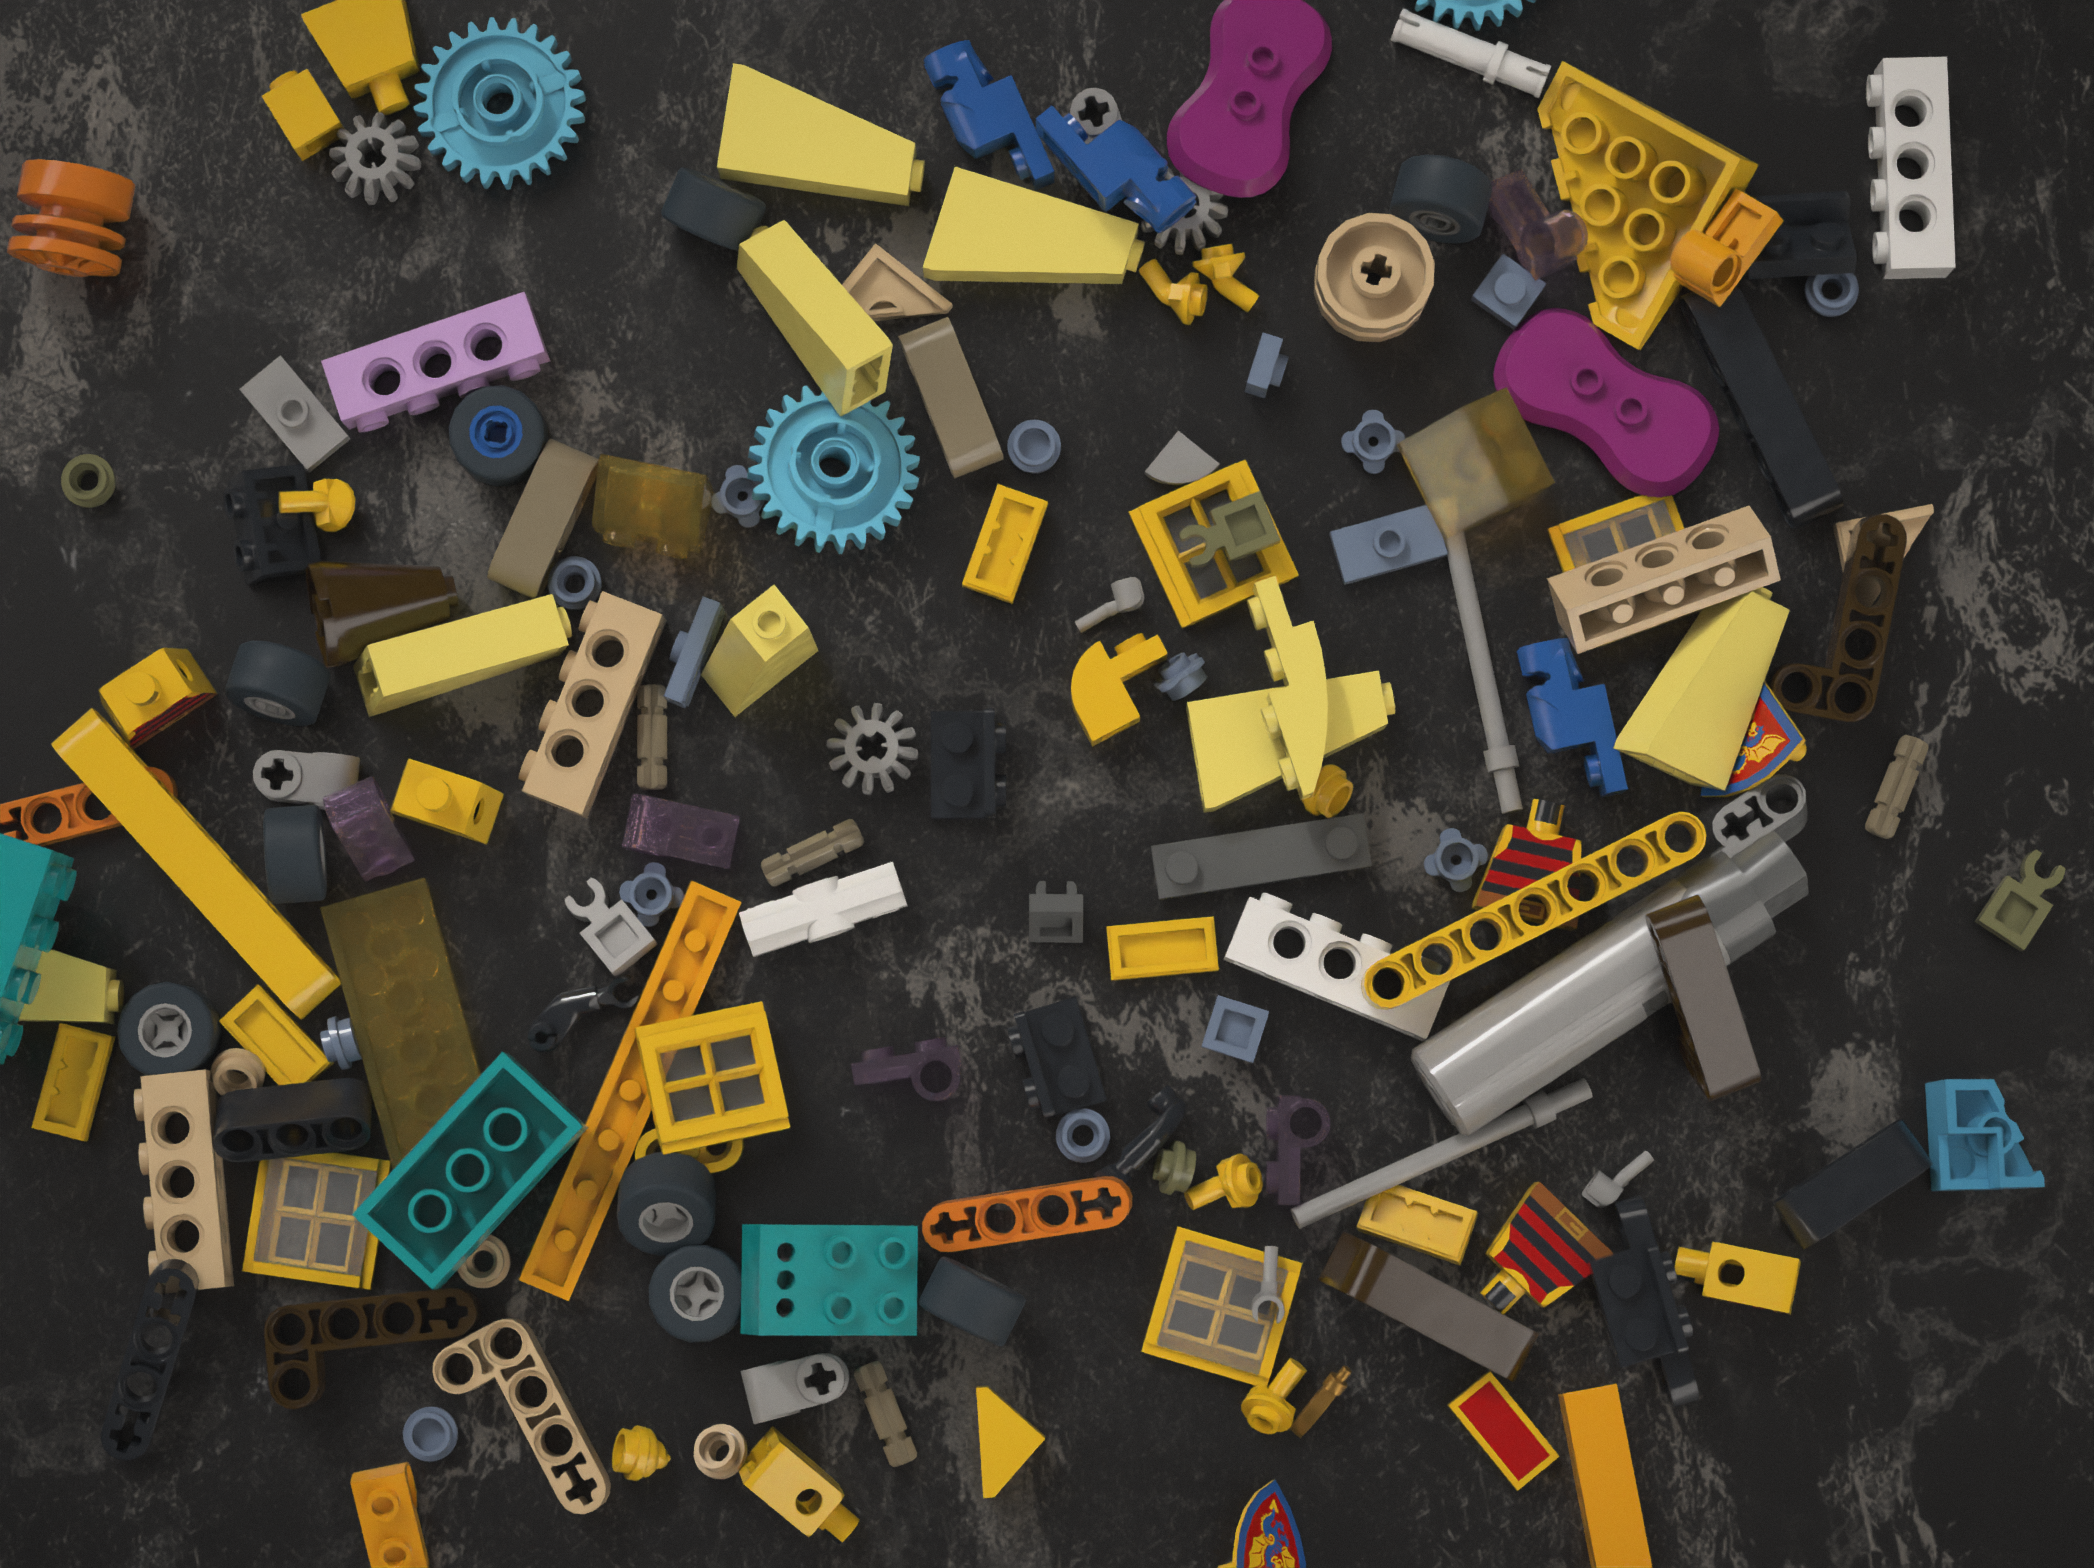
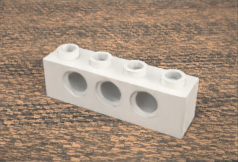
(1924, 87)
(1254, 951)

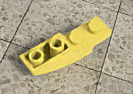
(1300, 708)

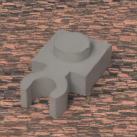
(613, 932)

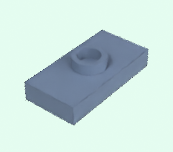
(1387, 544)
(692, 652)

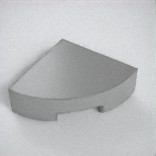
(1181, 463)

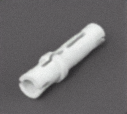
(1471, 53)

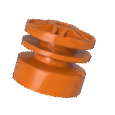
(72, 210)

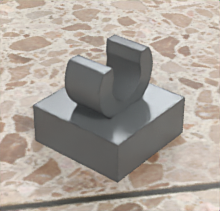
(1056, 916)

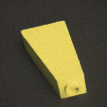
(805, 144)
(1020, 235)
(816, 316)
(758, 650)
(460, 653)
(1707, 692)
(1236, 751)
(74, 991)

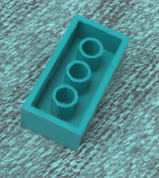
(30, 892)
(470, 1171)

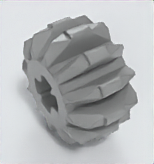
(356, 169)
(1200, 221)
(874, 766)

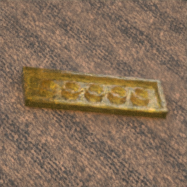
(402, 1008)

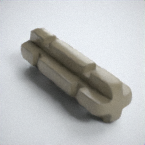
(651, 737)
(1896, 786)
(812, 852)
(885, 1414)

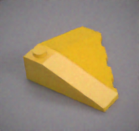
(1638, 190)

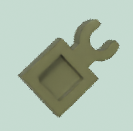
(1238, 528)
(2016, 907)

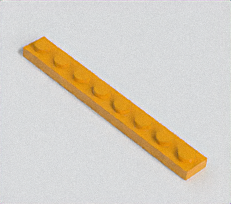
(623, 1097)

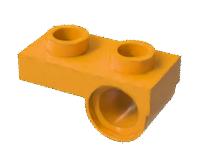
(1720, 256)
(389, 1516)

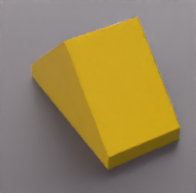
(1004, 1440)

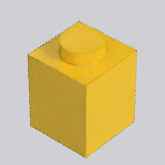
(302, 112)

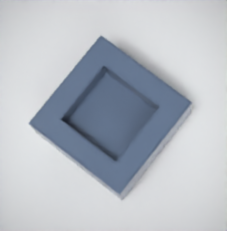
(1508, 291)
(1267, 366)
(1235, 1029)

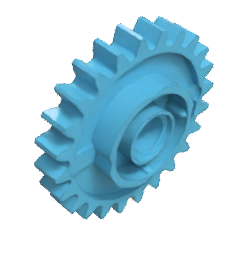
(492, 65)
(823, 504)

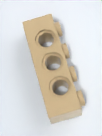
(1664, 579)
(577, 786)
(206, 1206)

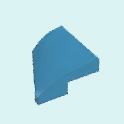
(1974, 1139)

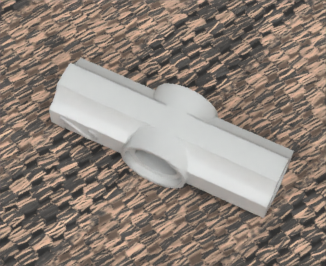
(823, 909)

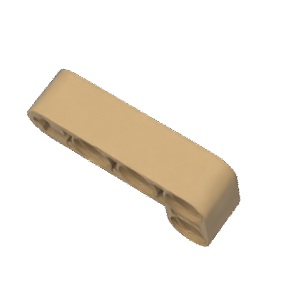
(533, 1420)

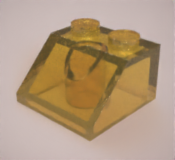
(1476, 463)
(651, 506)

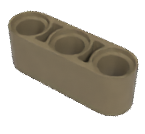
(951, 397)
(543, 519)

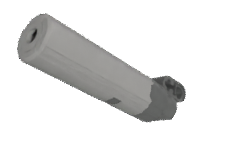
(1613, 974)

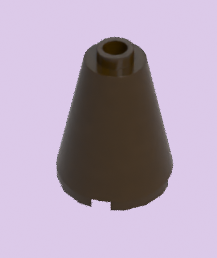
(373, 603)

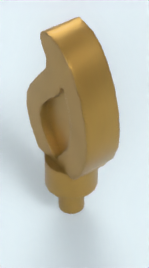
(1332, 1387)

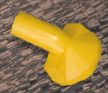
(1219, 265)
(1185, 297)
(330, 503)
(1231, 1182)
(1267, 1407)

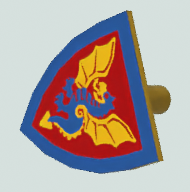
(1766, 746)
(1267, 1533)

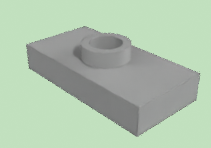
(294, 414)

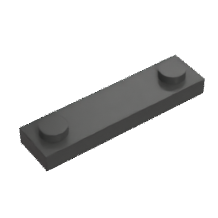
(1261, 856)

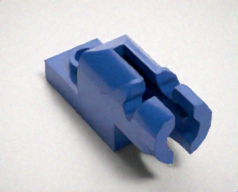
(987, 114)
(1117, 166)
(1572, 716)

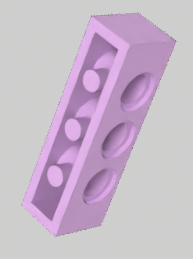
(355, 371)

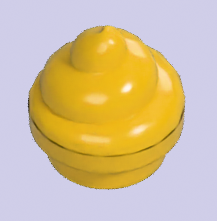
(1330, 793)
(638, 1453)

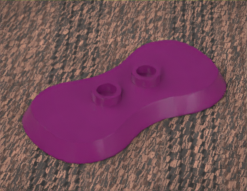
(1238, 120)
(1641, 425)

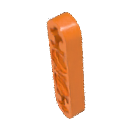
(71, 804)
(1026, 1209)

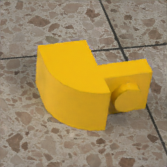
(1098, 687)

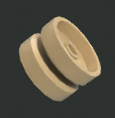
(1377, 246)

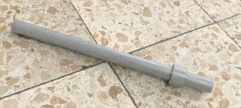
(1500, 756)
(1536, 1111)

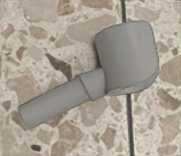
(1127, 596)
(1604, 1191)
(1269, 1285)

